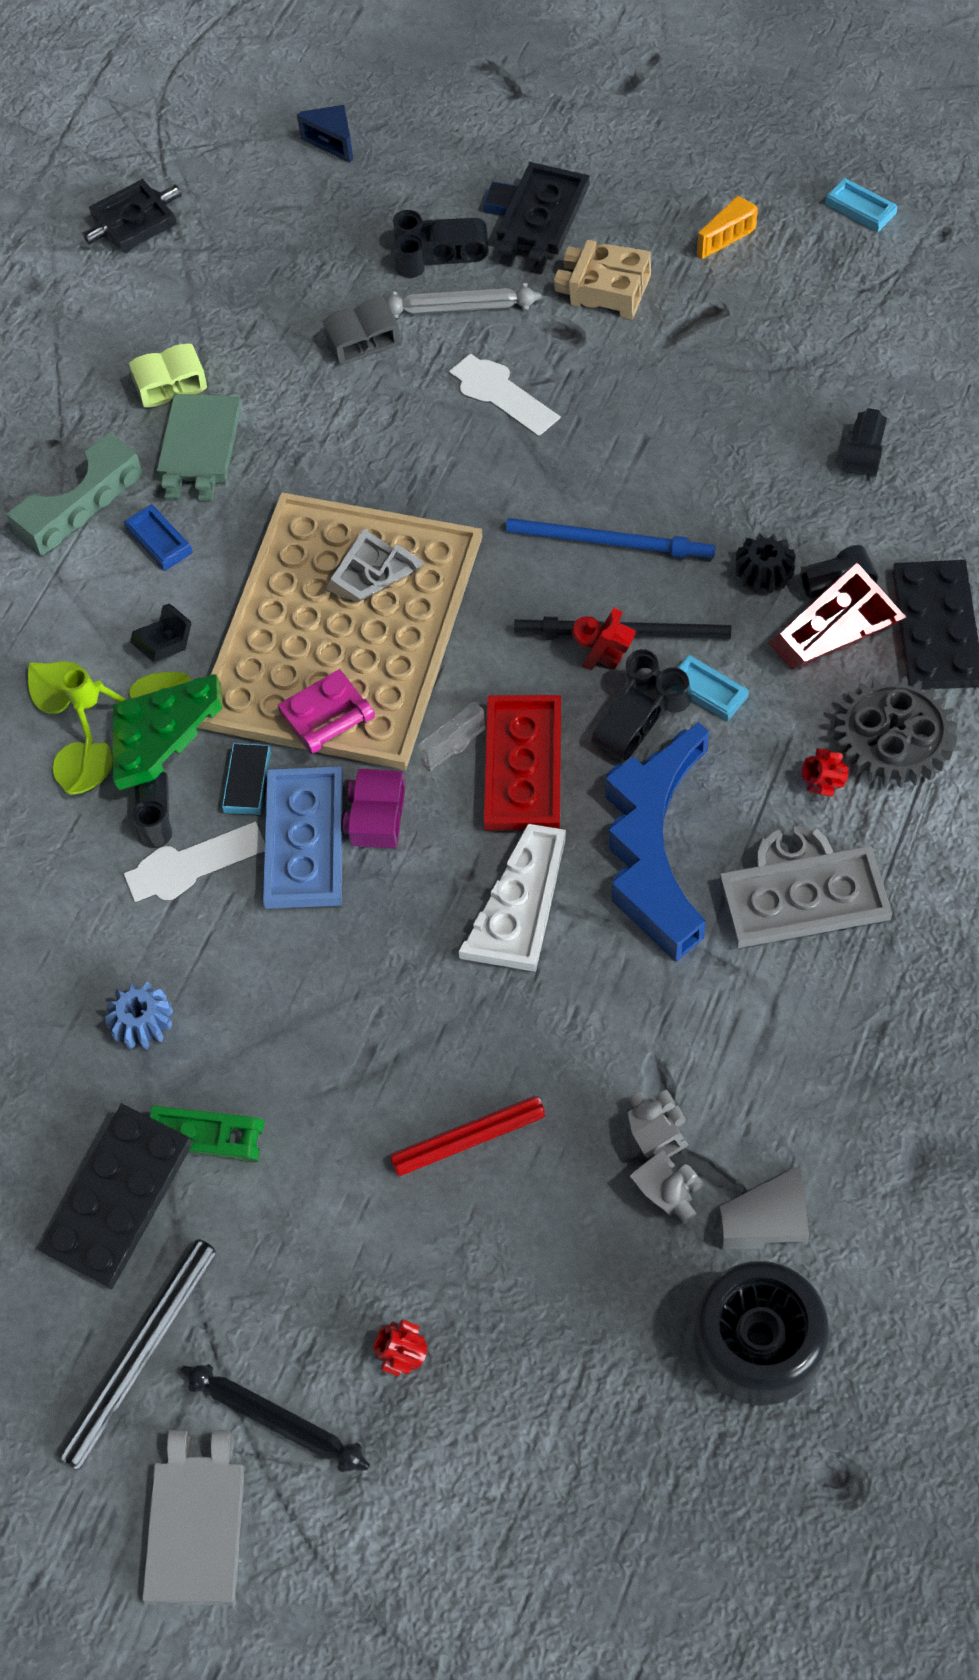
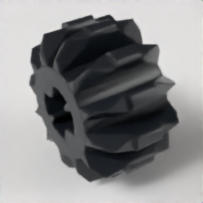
(765, 563)

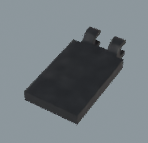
(541, 214)

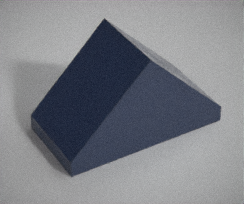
(327, 130)

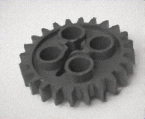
(895, 731)

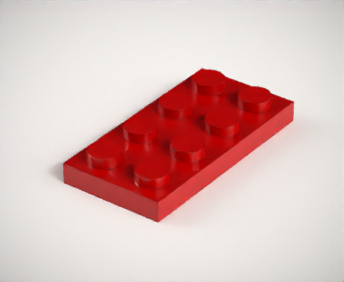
(523, 762)

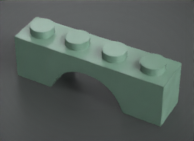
(47, 520)

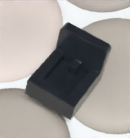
(163, 637)

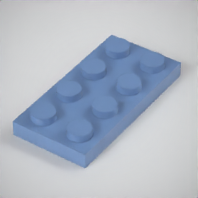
(303, 838)

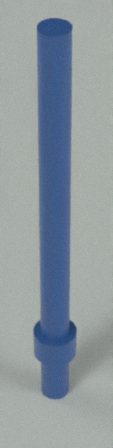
(678, 546)

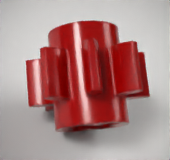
(824, 772)
(400, 1347)

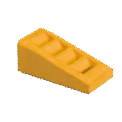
(727, 226)

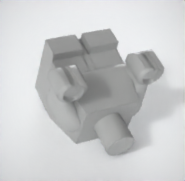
(652, 1128)
(667, 1188)

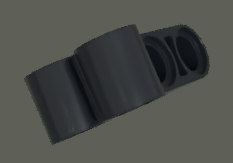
(436, 242)
(640, 705)

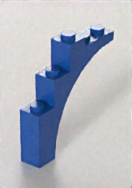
(647, 886)

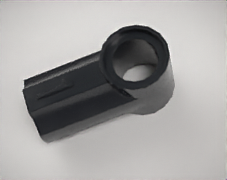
(865, 447)
(822, 574)
(151, 808)

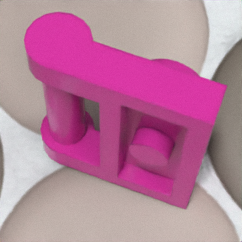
(321, 703)

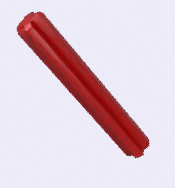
(467, 1135)

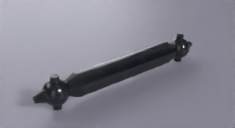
(275, 1418)

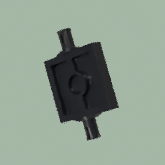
(132, 215)

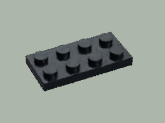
(939, 624)
(116, 1196)

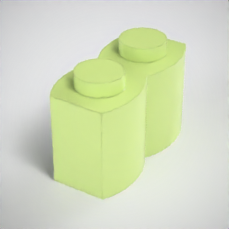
(166, 374)

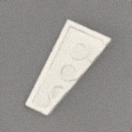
(519, 905)

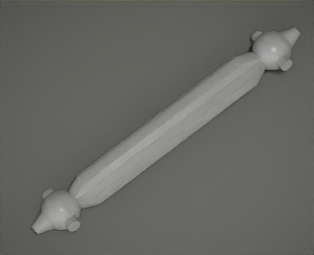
(462, 300)

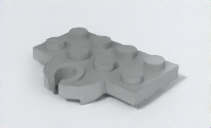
(803, 890)

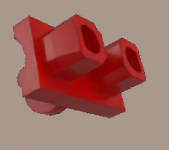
(607, 640)

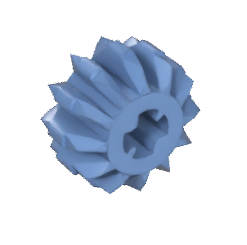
(136, 1001)

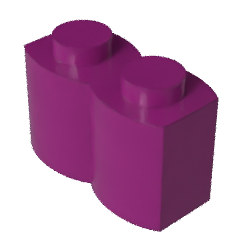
(375, 808)

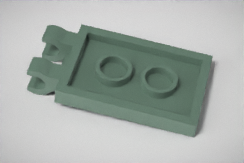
(198, 443)

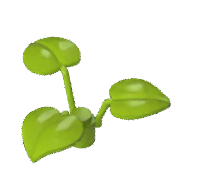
(53, 687)

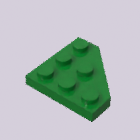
(157, 725)

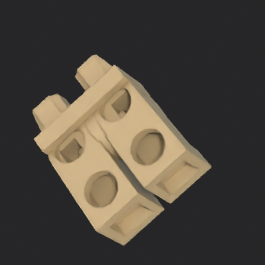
(605, 277)

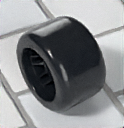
(766, 1301)

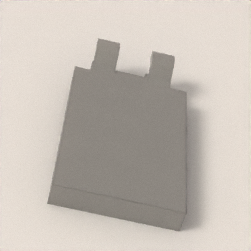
(194, 1525)

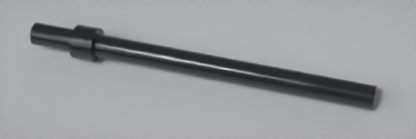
(552, 627)

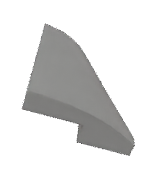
(371, 567)
(766, 1214)

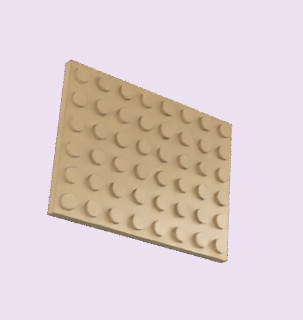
(299, 632)

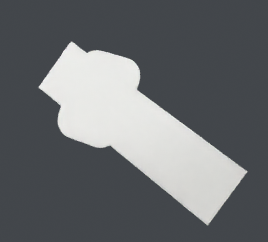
(490, 382)
(173, 872)

